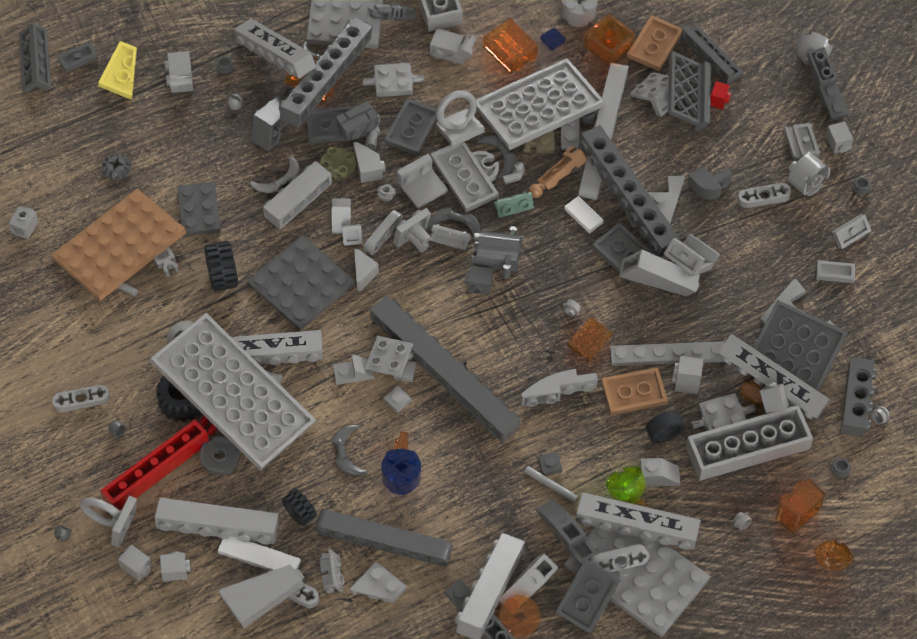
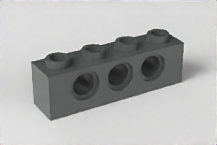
(851, 423)

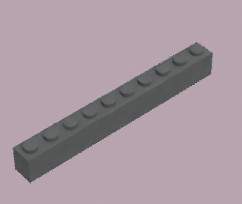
(446, 370)

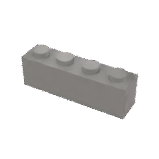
(297, 195)

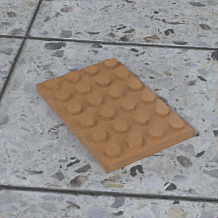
(118, 244)

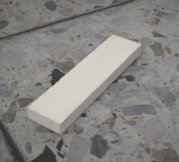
(256, 554)

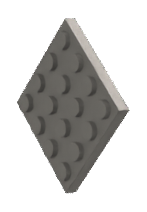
(301, 282)
(800, 343)

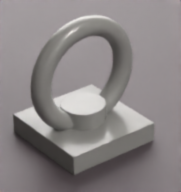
(460, 125)
(120, 521)

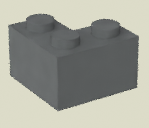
(267, 125)

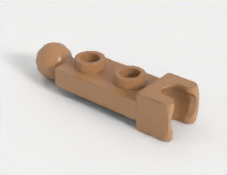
(571, 159)

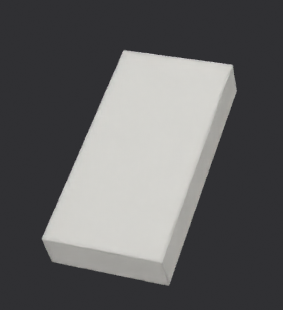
(583, 214)

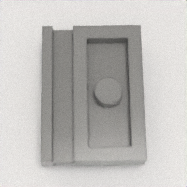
(800, 140)

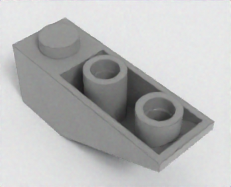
(531, 579)

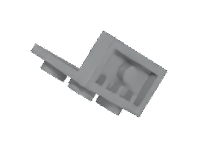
(655, 89)
(420, 181)

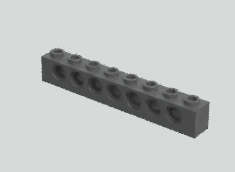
(328, 70)
(628, 181)

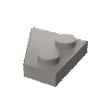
(379, 584)

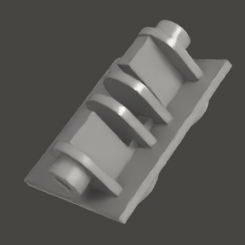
(389, 356)

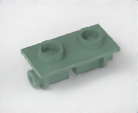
(514, 205)

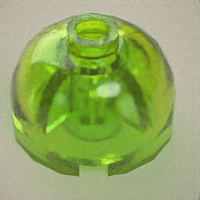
(627, 485)

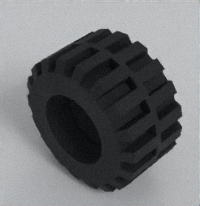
(221, 266)
(172, 407)

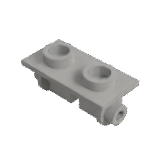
(450, 237)
(331, 564)

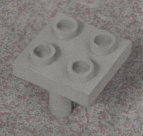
(414, 230)

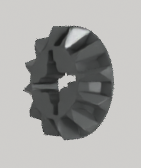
(121, 171)

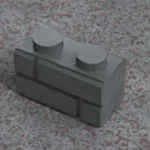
(357, 121)

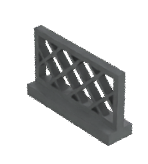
(700, 93)

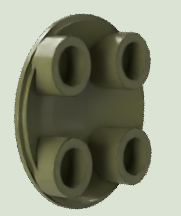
(338, 162)

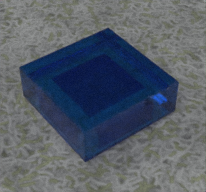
(552, 38)

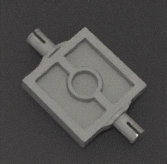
(393, 80)
(721, 412)

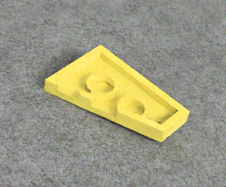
(120, 71)

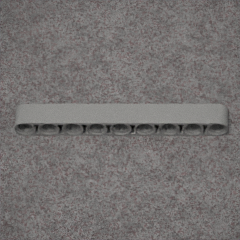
(607, 119)

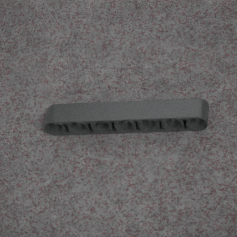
(383, 537)

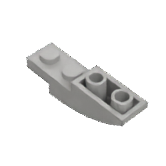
(550, 388)

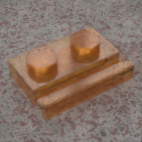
(589, 339)

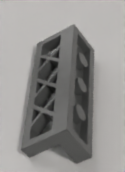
(705, 53)
(37, 55)

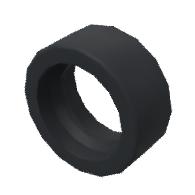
(665, 426)

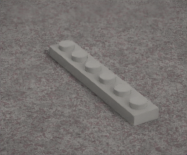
(664, 353)

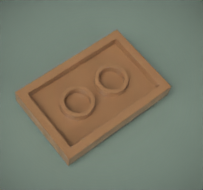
(655, 43)
(634, 391)

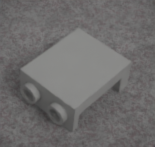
(692, 255)

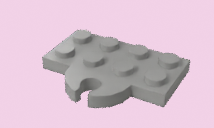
(467, 174)

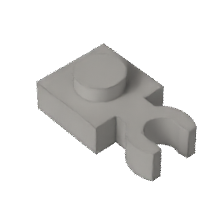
(166, 261)

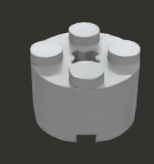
(578, 12)
(808, 174)

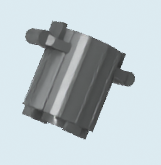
(497, 250)

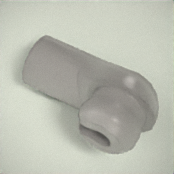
(516, 174)

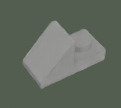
(340, 214)
(352, 371)

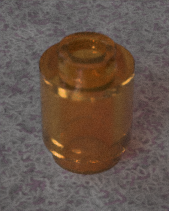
(751, 392)

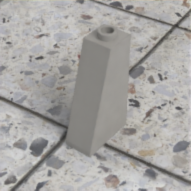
(658, 273)
(260, 594)

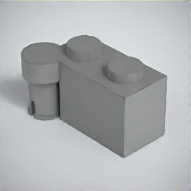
(451, 46)
(179, 72)

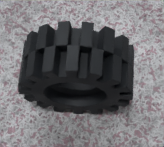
(299, 507)

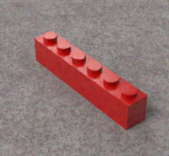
(155, 465)

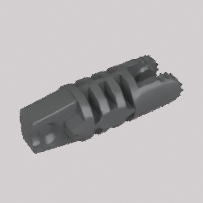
(393, 12)

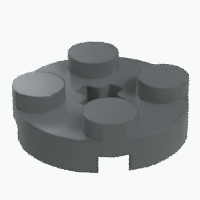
(219, 466)

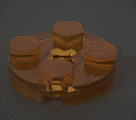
(529, 608)

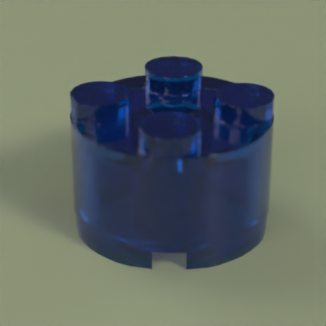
(401, 471)

